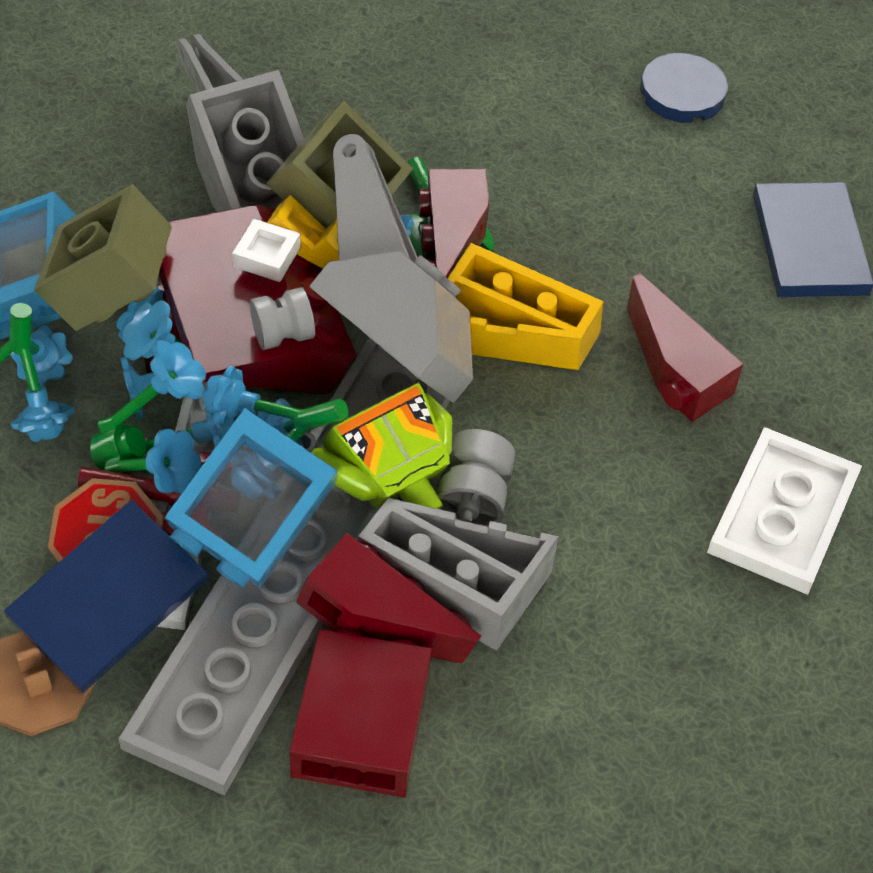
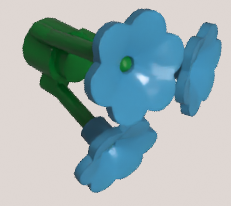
(170, 452)

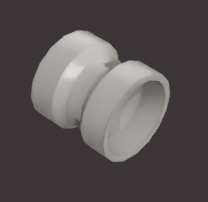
(283, 318)

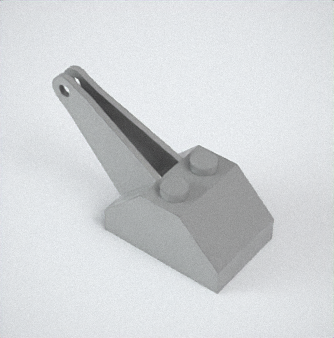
(237, 128)
(383, 283)

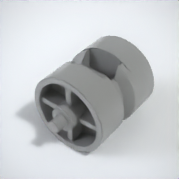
(477, 476)

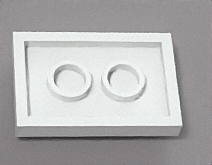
(784, 510)

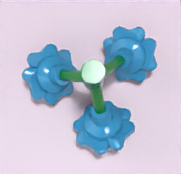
(38, 360)
(228, 397)

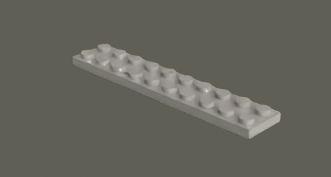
(252, 639)

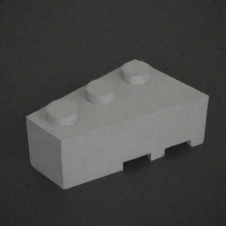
(464, 565)

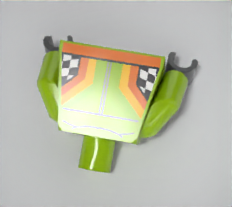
(390, 448)

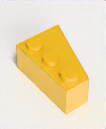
(524, 313)

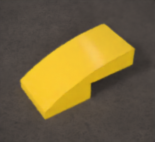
(317, 243)

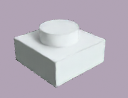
(266, 250)

